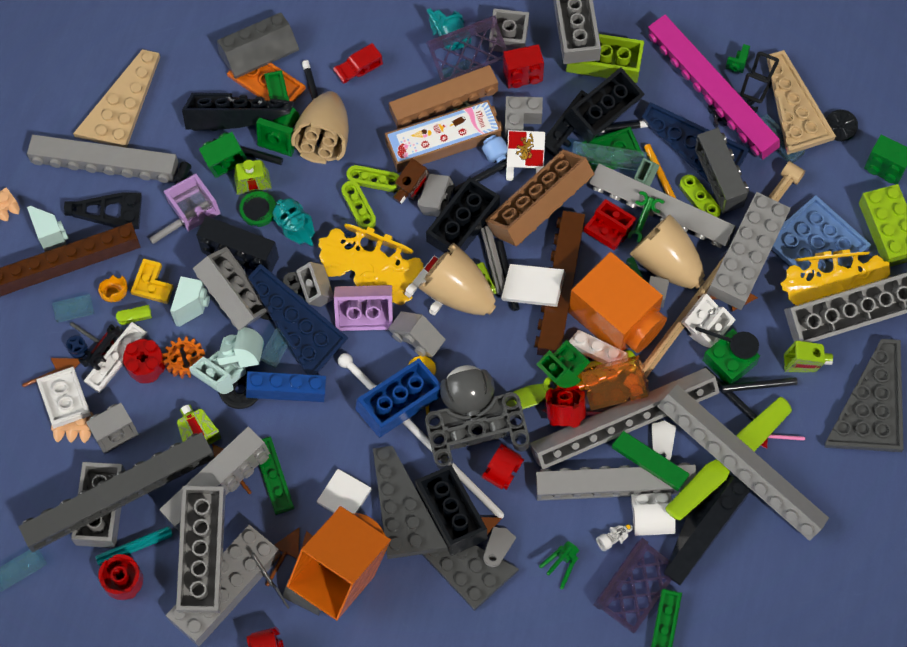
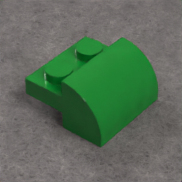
(564, 365)

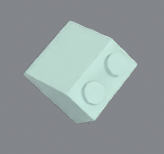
(48, 230)
(189, 300)

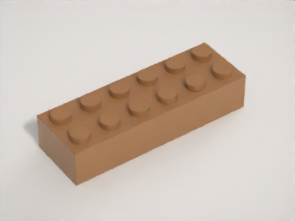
(539, 197)

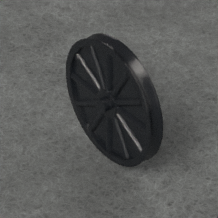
(843, 124)

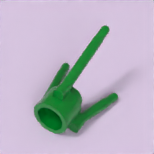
(566, 553)

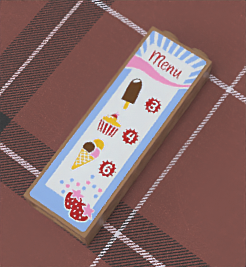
(443, 135)

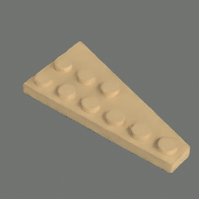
(118, 111)

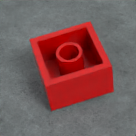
(523, 66)

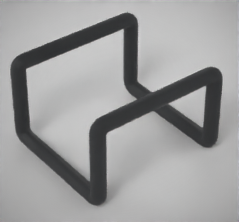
(753, 74)

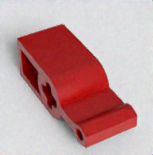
(359, 63)

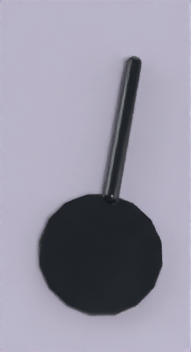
(742, 345)

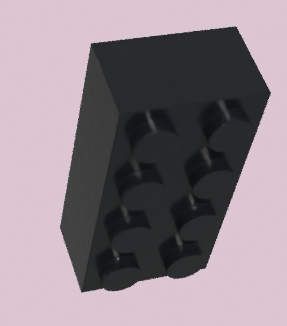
(604, 105)
(463, 216)
(246, 247)
(451, 510)

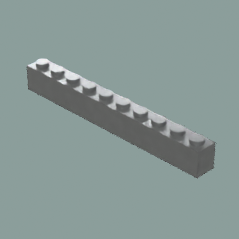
(116, 492)

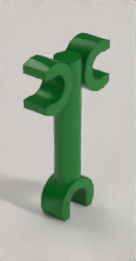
(649, 203)

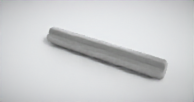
(493, 259)

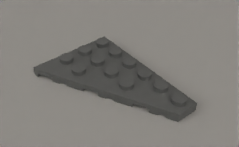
(874, 410)

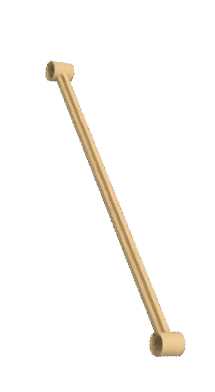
(791, 174)

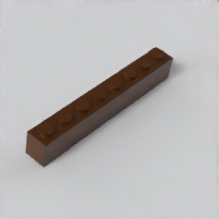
(565, 257)
(68, 258)

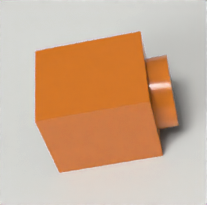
(618, 305)
(339, 561)

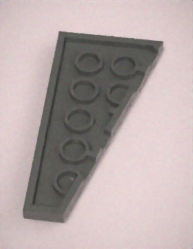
(402, 509)
(470, 574)

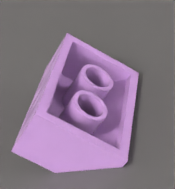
(363, 307)

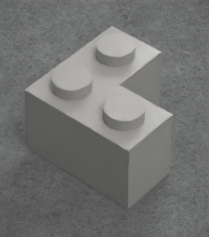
(522, 111)
(418, 332)

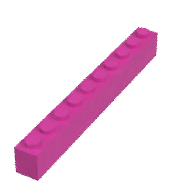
(713, 87)

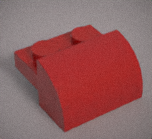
(610, 224)

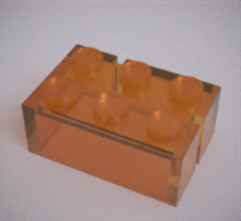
(615, 382)

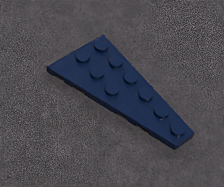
(682, 136)
(303, 328)

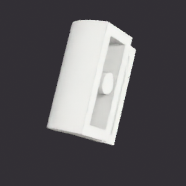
(707, 316)
(650, 514)

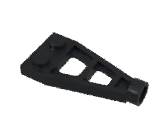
(130, 209)

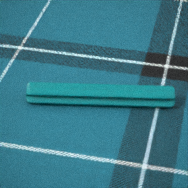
(136, 545)

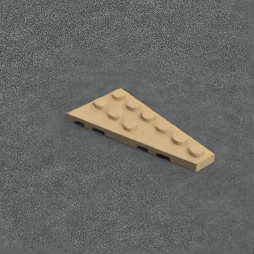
(798, 113)

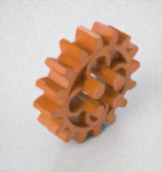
(174, 353)

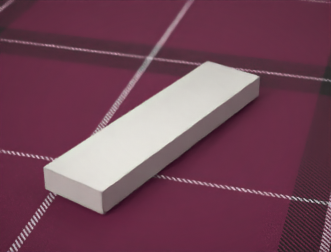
(100, 378)

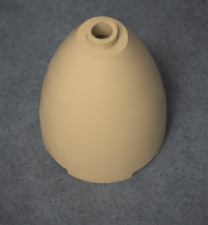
(324, 116)
(670, 254)
(459, 283)

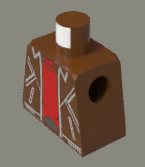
(411, 181)

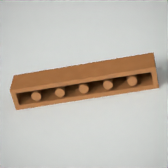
(443, 97)

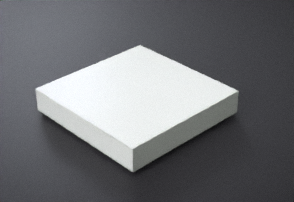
(345, 492)

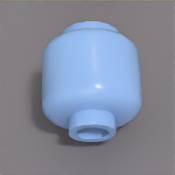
(495, 149)

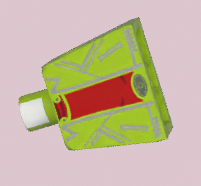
(251, 177)
(806, 357)
(197, 422)

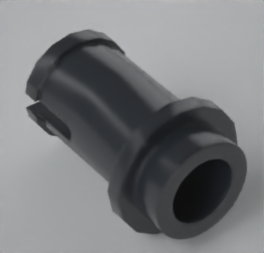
(182, 173)

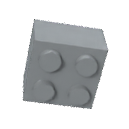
(513, 28)
(112, 427)

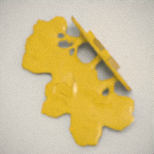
(370, 267)
(838, 280)

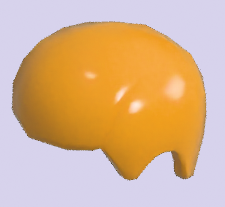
(113, 289)

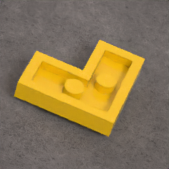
(148, 286)

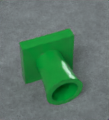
(277, 133)

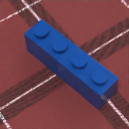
(285, 386)

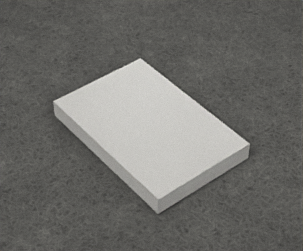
(533, 285)
(63, 397)

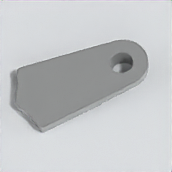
(498, 546)

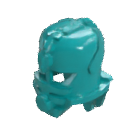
(443, 25)
(294, 221)

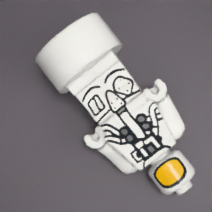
(617, 534)

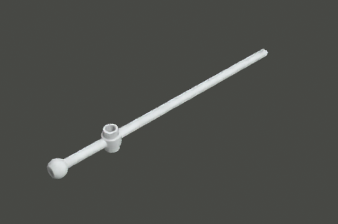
(346, 361)

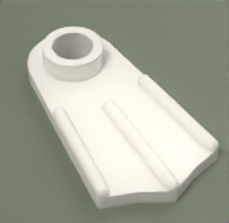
(663, 438)

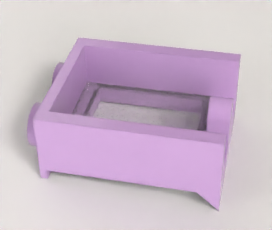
(192, 201)

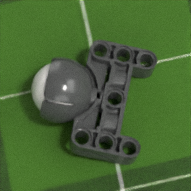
(472, 405)

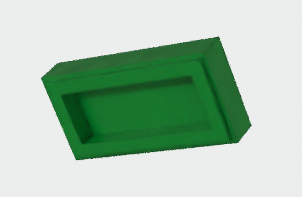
(276, 85)

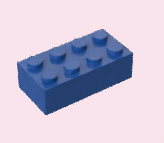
(398, 398)

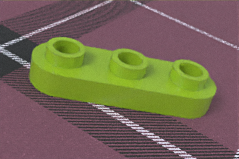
(367, 174)
(692, 191)
(358, 199)

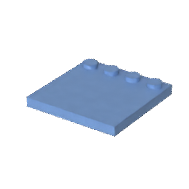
(817, 230)

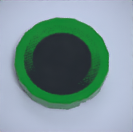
(257, 208)

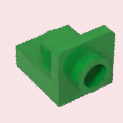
(738, 64)

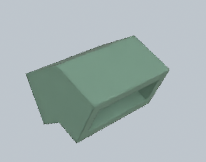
(646, 172)

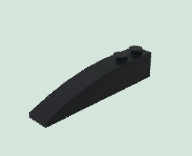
(223, 111)
(704, 526)

